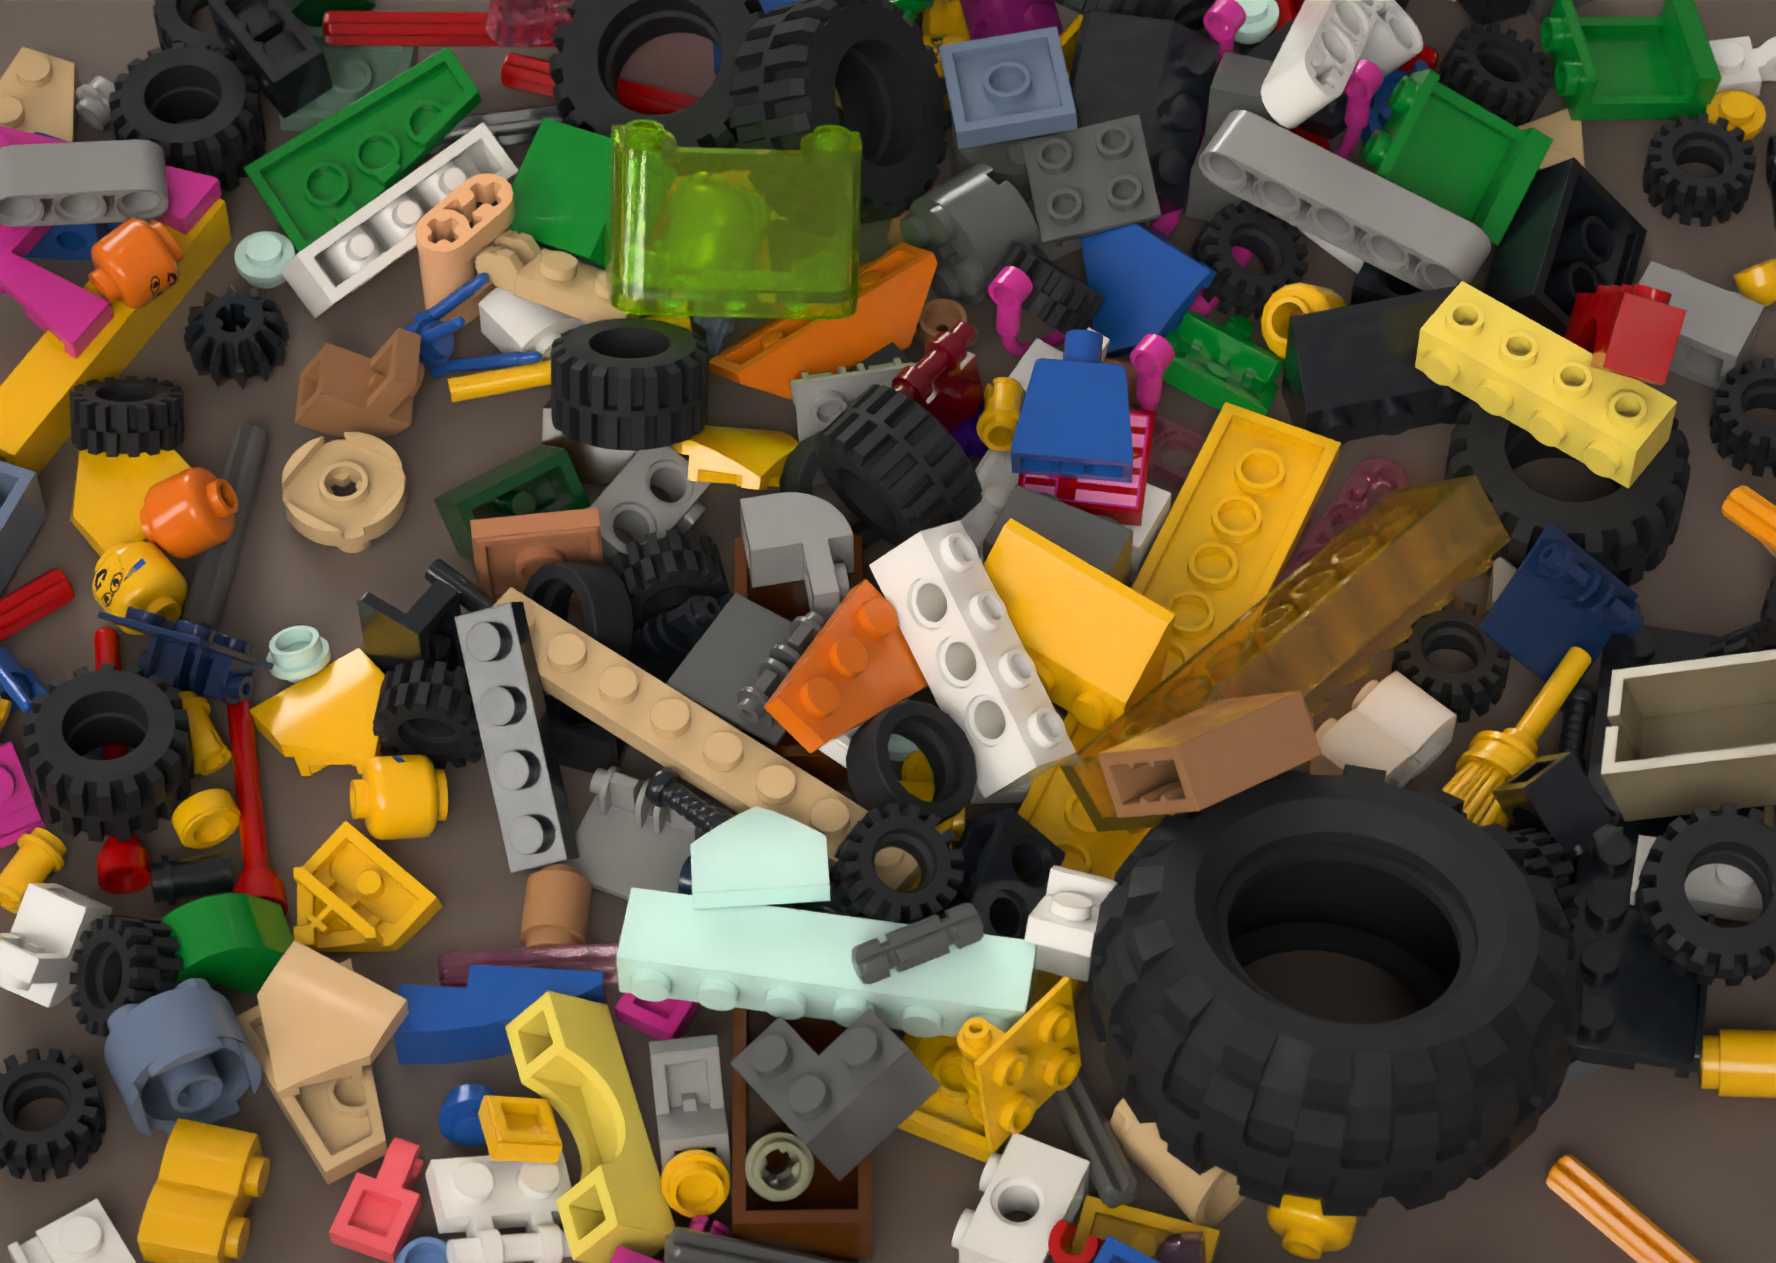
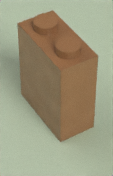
(1209, 754)

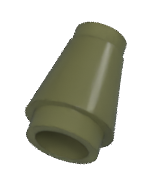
(788, 1178)

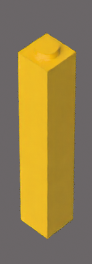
(38, 391)

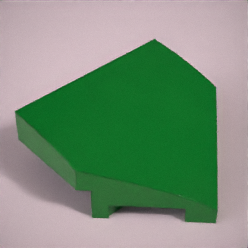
(1222, 363)

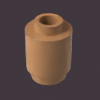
(556, 907)

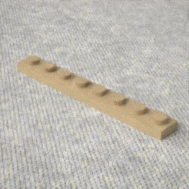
(691, 738)

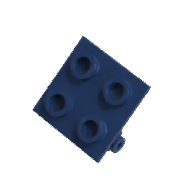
(1560, 603)
(193, 656)

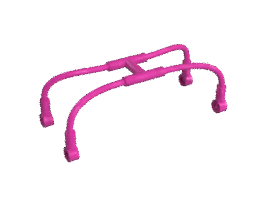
(1153, 352)

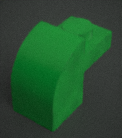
(229, 940)

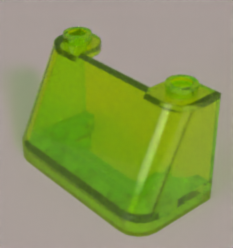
(733, 226)

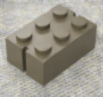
(1692, 735)

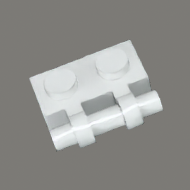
(491, 1195)

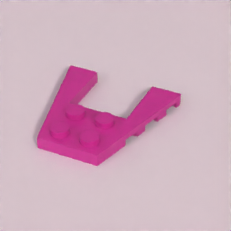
(56, 303)

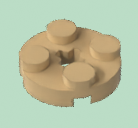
(348, 520)

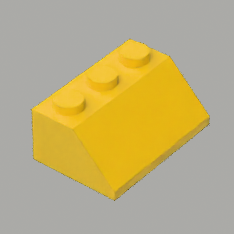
(1085, 631)

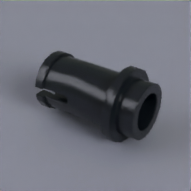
(190, 876)

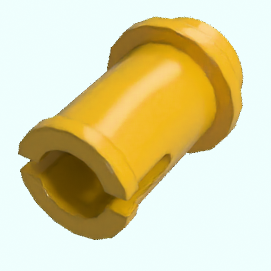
(1000, 414)
(207, 746)
(33, 862)

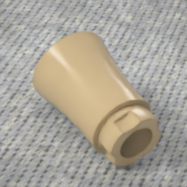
(1201, 1197)

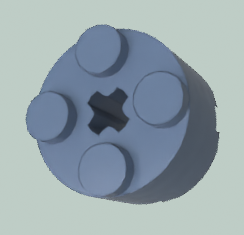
(180, 1058)

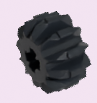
(236, 336)

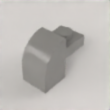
(796, 540)
(689, 1098)

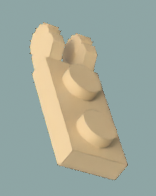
(548, 278)

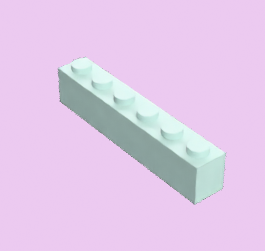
(803, 967)

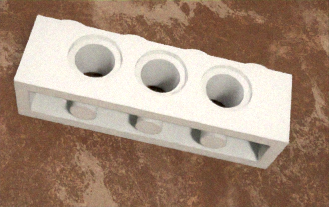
(387, 225)
(973, 656)

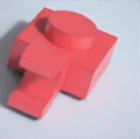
(382, 1210)

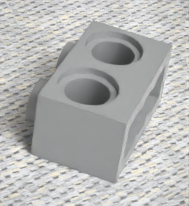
(634, 507)

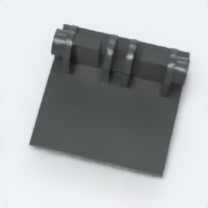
(1091, 180)
(743, 664)

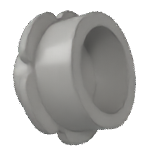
(94, 102)

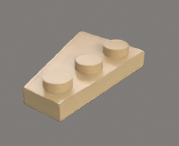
(333, 1118)

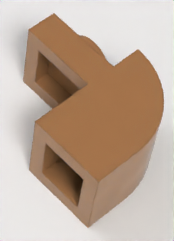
(361, 393)

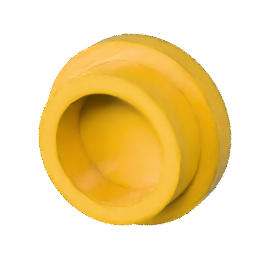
(1740, 109)
(695, 1183)

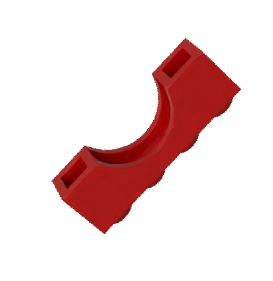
(1627, 330)

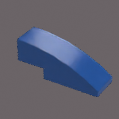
(471, 1021)

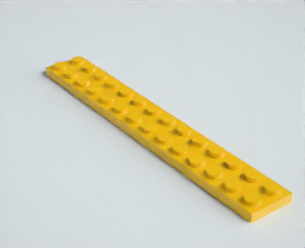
(1207, 567)

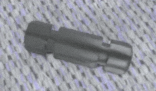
(917, 943)

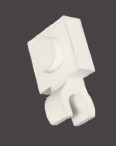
(1742, 65)

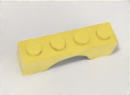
(575, 1061)

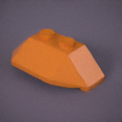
(887, 312)

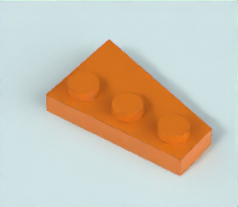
(847, 672)

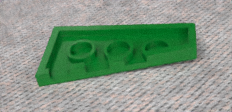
(362, 148)

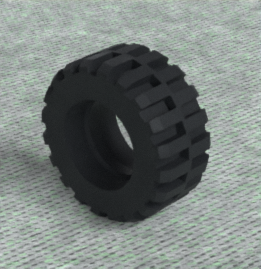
(610, 31)
(882, 81)
(1621, 531)

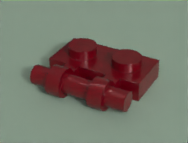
(945, 378)

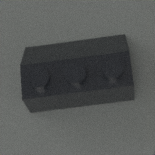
(1148, 70)
(1563, 244)
(1356, 370)

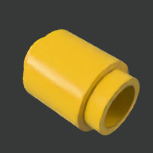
(1739, 1063)

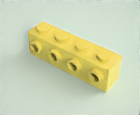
(1544, 385)

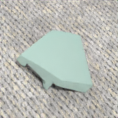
(759, 862)

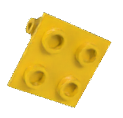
(1022, 1068)

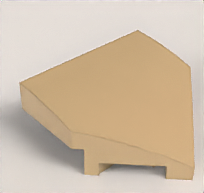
(323, 1020)

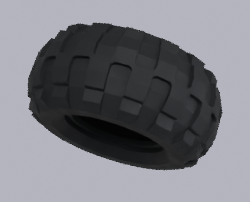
(1312, 1099)

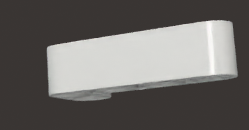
(1325, 49)

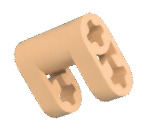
(450, 246)

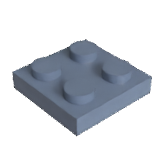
(1008, 87)

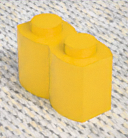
(203, 1195)

